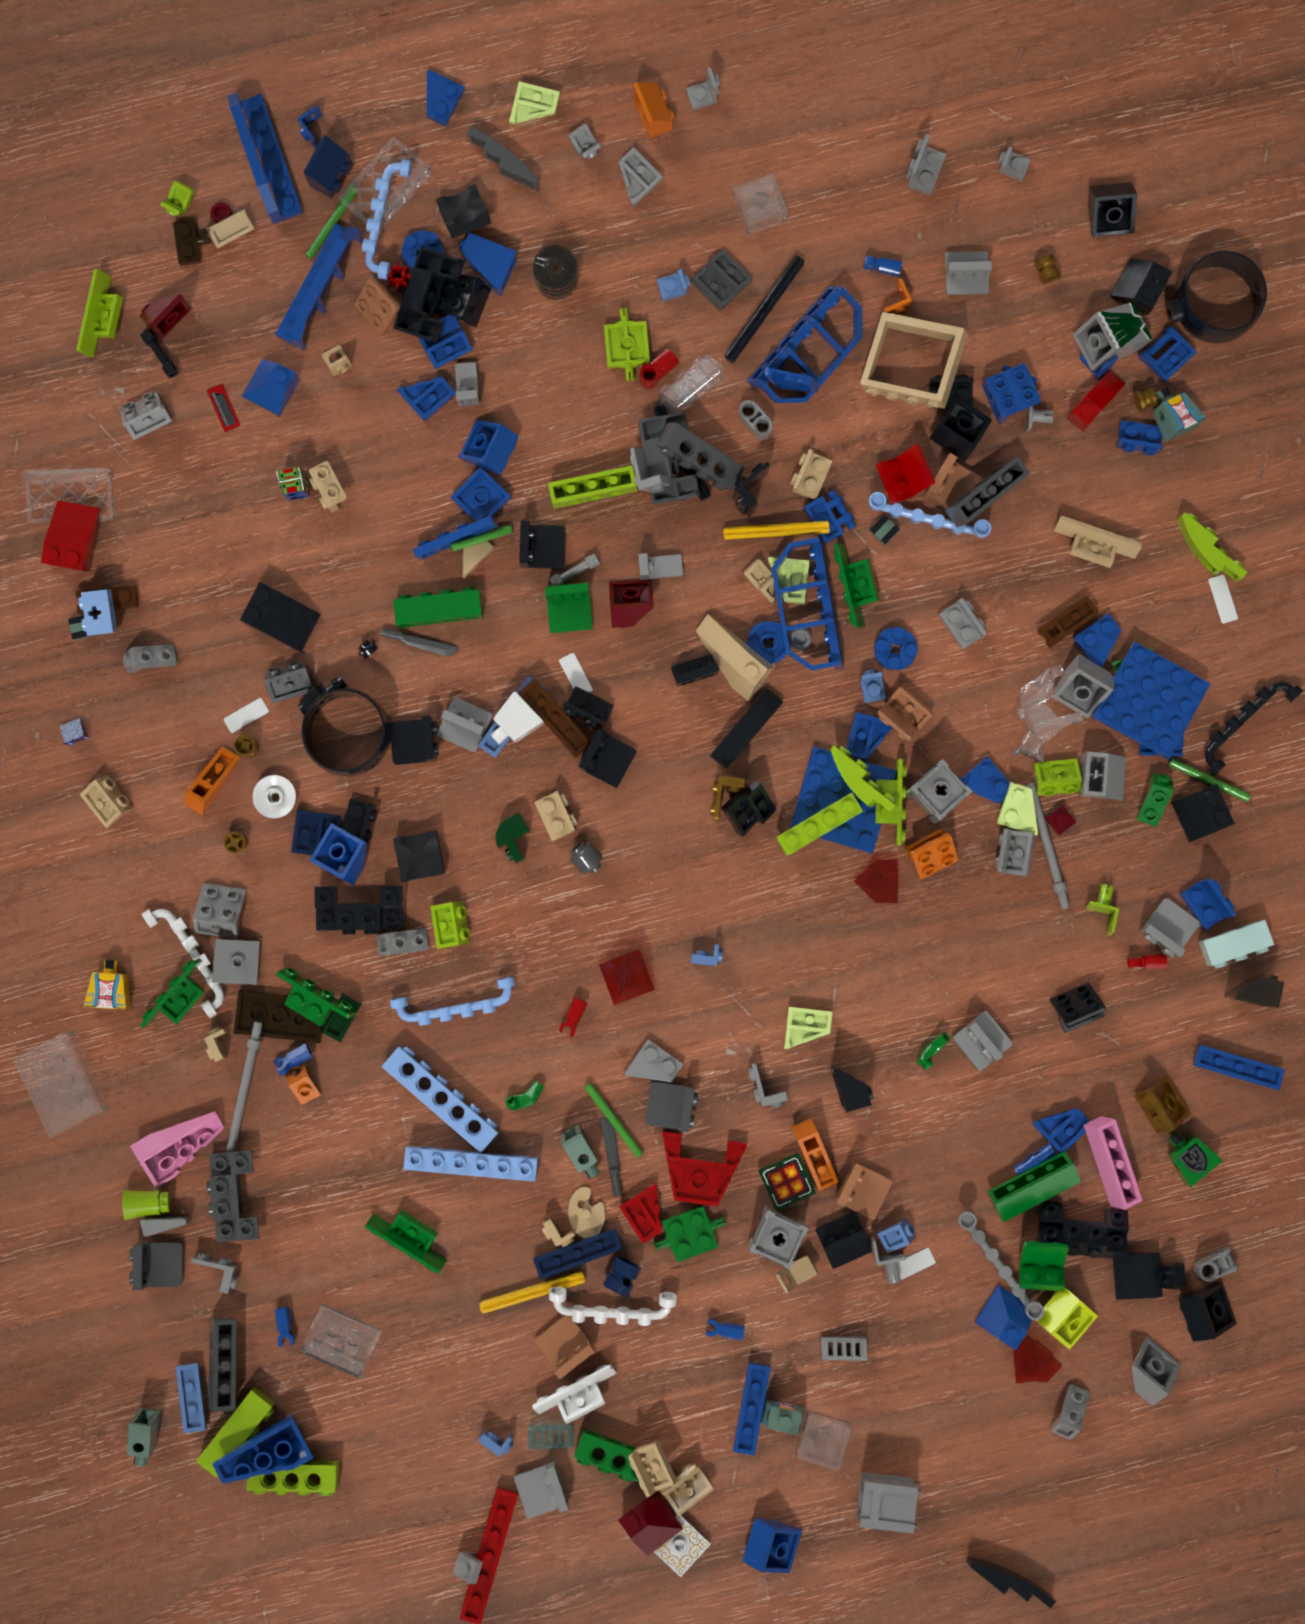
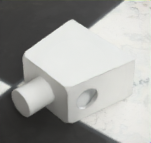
(515, 720)

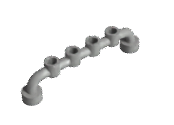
(968, 1221)

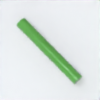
(481, 538)

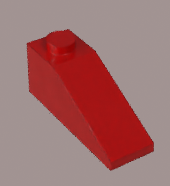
(1096, 401)

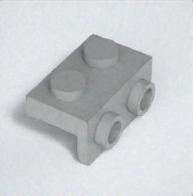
(1015, 852)

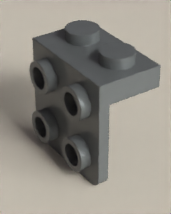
(671, 1106)
(156, 1265)

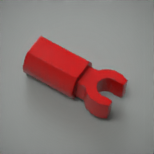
(1149, 962)
(574, 1015)

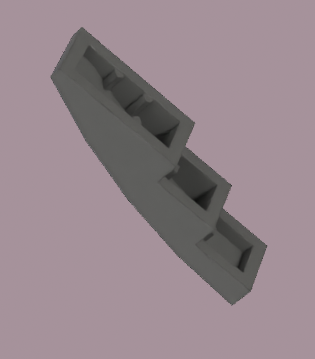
(508, 163)

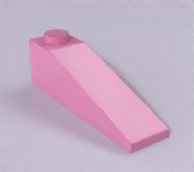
(169, 1149)

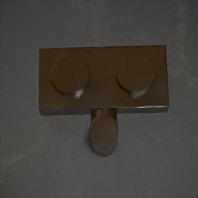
(188, 242)

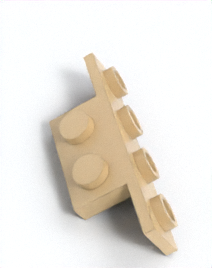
(1095, 543)

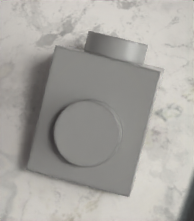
(584, 142)
(468, 1567)

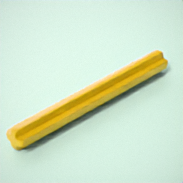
(776, 530)
(531, 1292)

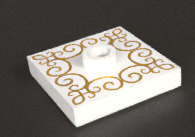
(683, 1548)

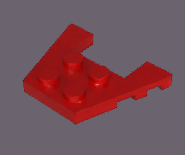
(700, 1179)

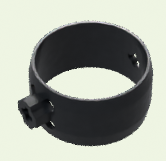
(1180, 310)
(317, 699)

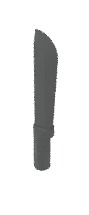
(422, 643)
(612, 1157)

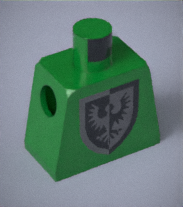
(1192, 1158)

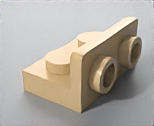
(811, 476)
(106, 800)
(555, 815)

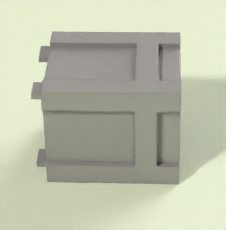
(925, 791)
(772, 1224)
(887, 1502)

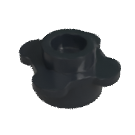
(367, 648)

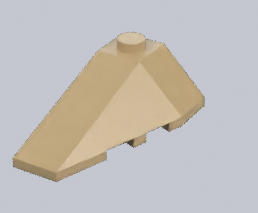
(737, 661)

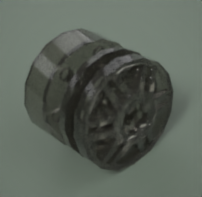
(555, 284)

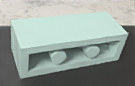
(1236, 944)

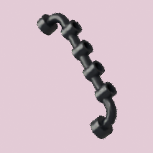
(1248, 710)

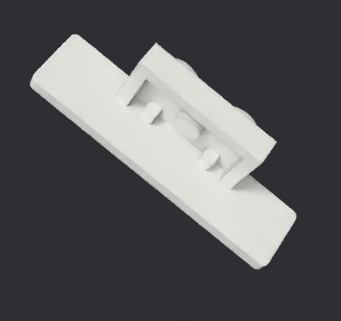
(578, 1397)

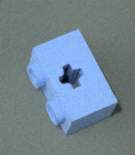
(102, 601)

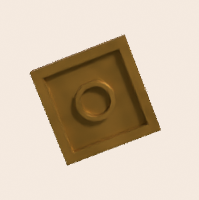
(1163, 1105)

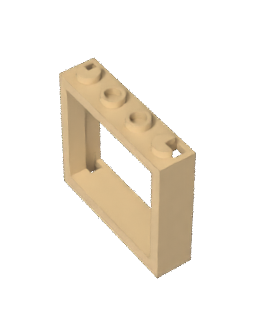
(920, 327)

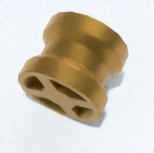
(1145, 399)
(233, 839)

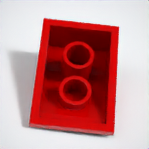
(71, 536)

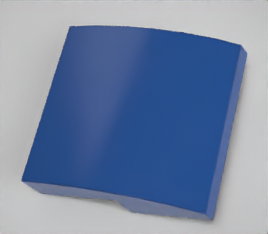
(450, 345)

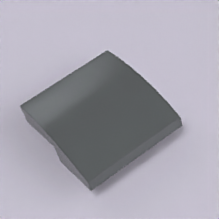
(721, 280)

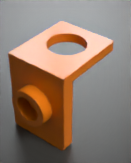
(900, 307)
(302, 1085)

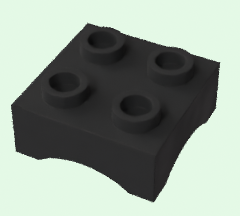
(463, 211)
(419, 856)

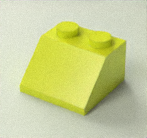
(1066, 1317)

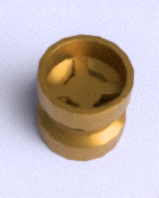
(1047, 269)
(243, 748)

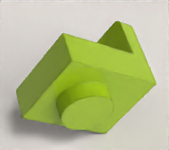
(178, 199)

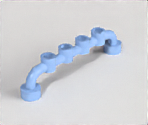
(378, 205)
(878, 502)
(465, 1009)

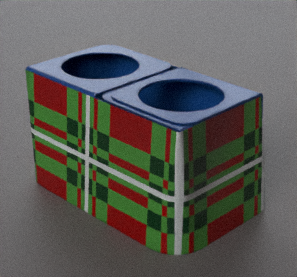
(293, 483)

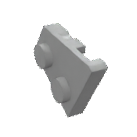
(638, 176)
(654, 1064)

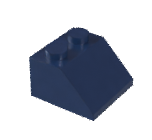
(328, 167)

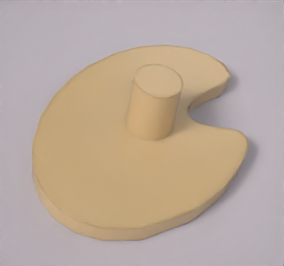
(588, 1219)

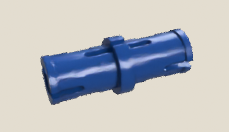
(1035, 1159)

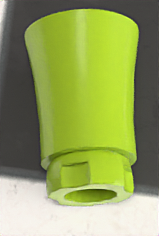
(144, 1203)

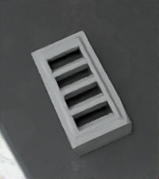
(156, 1225)
(843, 1340)

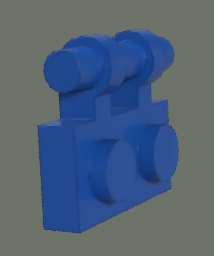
(821, 511)

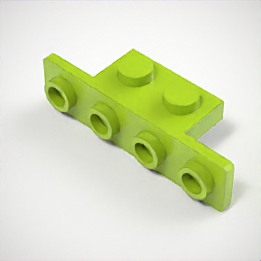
(100, 314)
(895, 788)

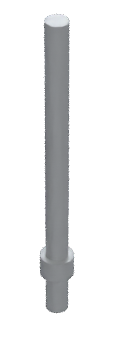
(1059, 886)
(252, 1044)

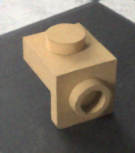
(215, 1049)
(552, 1232)

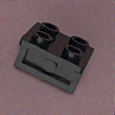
(1078, 1007)
(843, 1239)

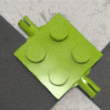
(626, 344)

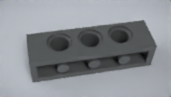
(728, 469)
(987, 491)
(222, 1364)

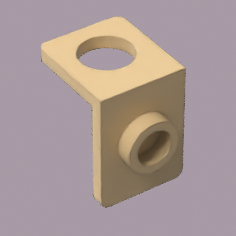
(339, 366)
(801, 1271)

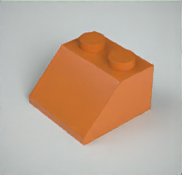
(652, 108)

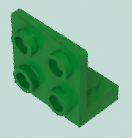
(569, 608)
(1042, 1266)

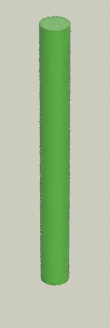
(328, 227)
(1209, 779)
(614, 1120)

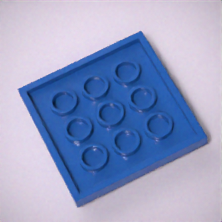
(1151, 700)
(825, 786)

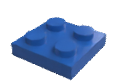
(480, 495)

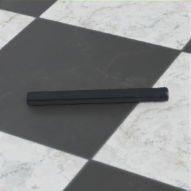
(764, 309)

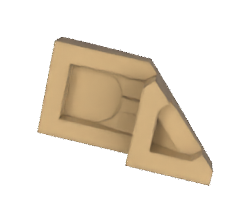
(473, 556)
(761, 579)

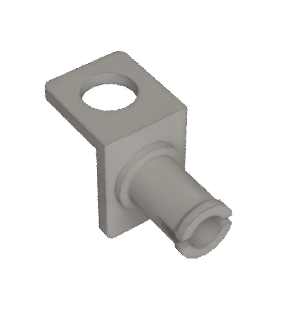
(1036, 415)
(889, 1262)

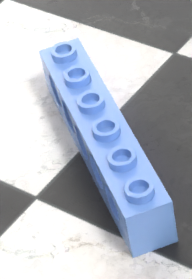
(395, 1067)
(471, 1163)

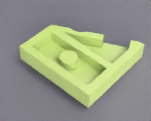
(533, 103)
(793, 573)
(806, 1025)

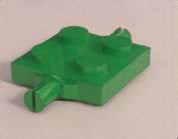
(689, 1233)

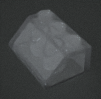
(691, 384)
(341, 1341)

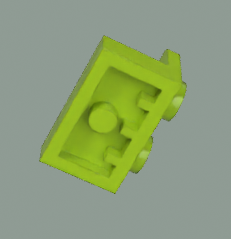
(1057, 777)
(450, 924)

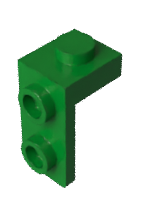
(1156, 800)

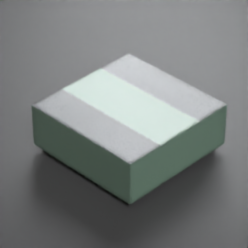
(884, 530)
(76, 628)

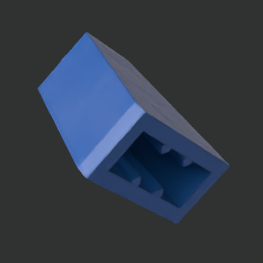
(489, 260)

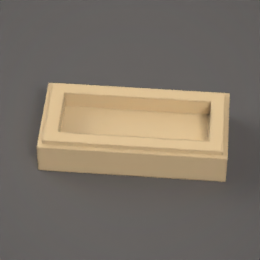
(230, 228)

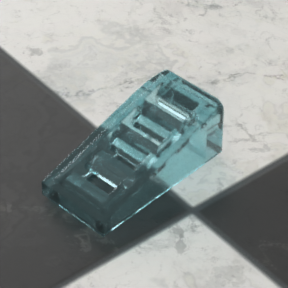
(549, 1427)

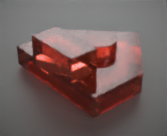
(880, 881)
(1034, 1362)

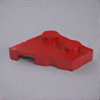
(643, 1213)

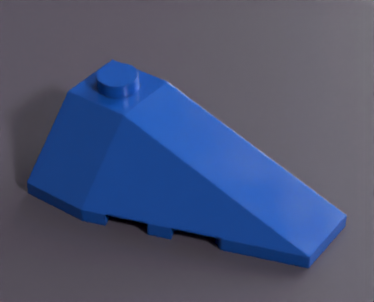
(269, 1451)

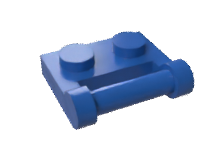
(1172, 359)

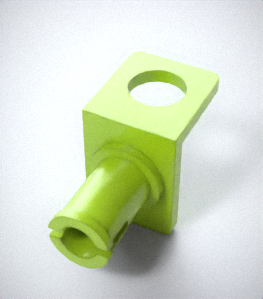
(1103, 906)

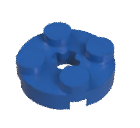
(416, 240)
(768, 630)
(898, 637)

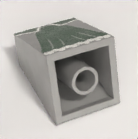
(1112, 333)

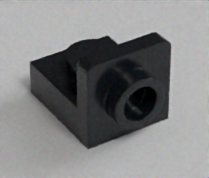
(1172, 1275)

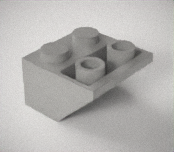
(1102, 776)

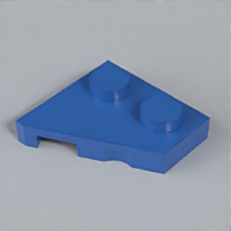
(442, 97)
(791, 381)
(427, 397)
(1098, 639)
(866, 735)
(987, 781)
(1062, 1128)

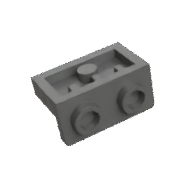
(287, 681)

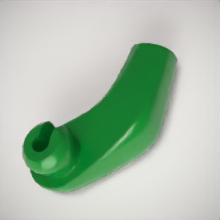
(932, 1049)
(526, 1099)

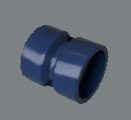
(621, 1276)

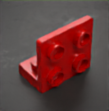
(905, 475)

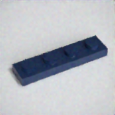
(577, 1253)

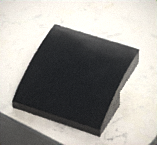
(748, 807)
(1137, 1276)

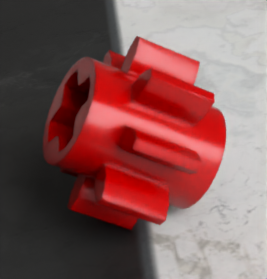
(398, 270)

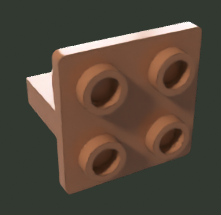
(378, 305)

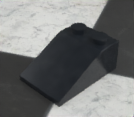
(280, 617)

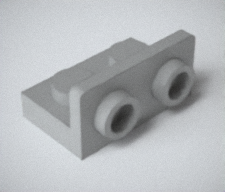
(962, 623)

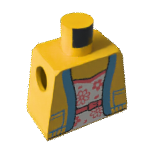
(108, 988)

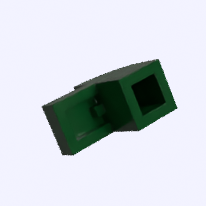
(510, 831)

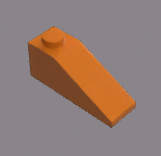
(211, 780)
(815, 1154)

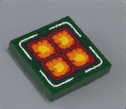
(786, 1181)

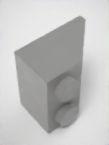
(1084, 686)

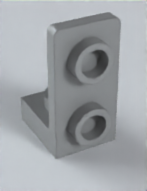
(704, 93)
(467, 384)
(660, 566)
(402, 942)
(1072, 1413)

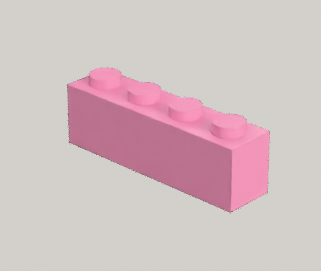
(1113, 1162)

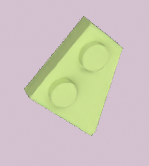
(1018, 809)

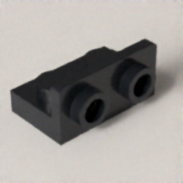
(961, 388)
(694, 670)
(359, 819)

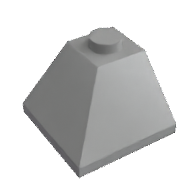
(1153, 1372)

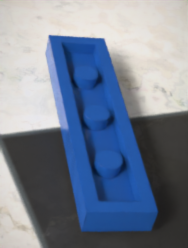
(483, 524)
(1238, 1067)
(751, 1408)

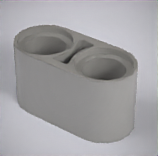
(757, 418)

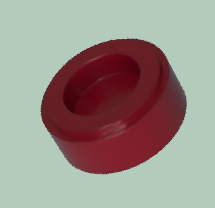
(220, 212)

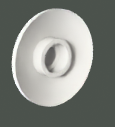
(266, 789)

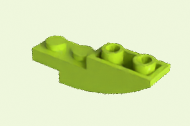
(1201, 543)
(855, 776)

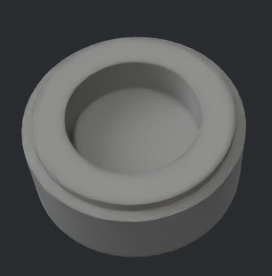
(800, 640)

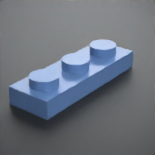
(191, 1397)

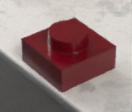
(1060, 820)

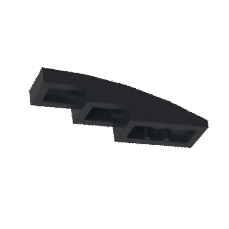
(746, 729)
(1004, 1579)

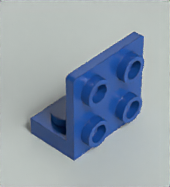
(1010, 392)
(1208, 902)

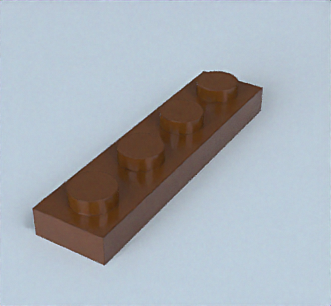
(554, 718)

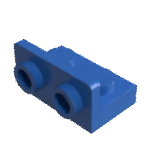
(1139, 437)

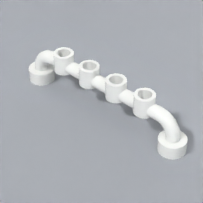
(190, 945)
(601, 1313)

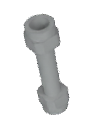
(590, 562)

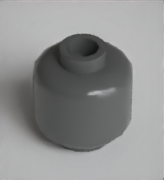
(586, 857)

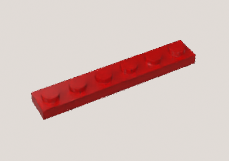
(489, 1554)

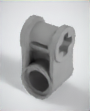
(1220, 1264)

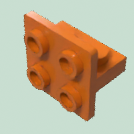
(932, 853)

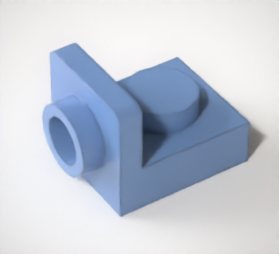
(673, 285)
(872, 686)
(703, 957)
(897, 1235)
(492, 1442)

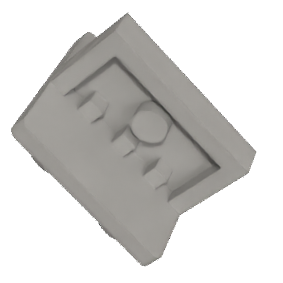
(967, 273)
(144, 415)
(464, 724)
(982, 1041)

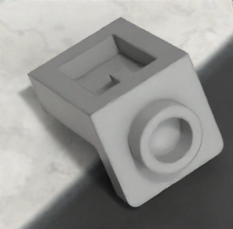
(1013, 164)

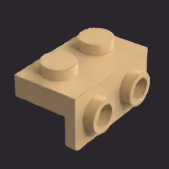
(328, 485)
(652, 1468)
(689, 1489)

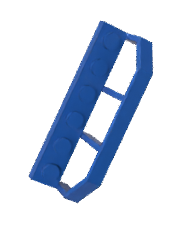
(271, 156)
(316, 283)
(801, 331)
(824, 594)

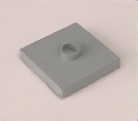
(235, 961)

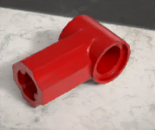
(659, 368)

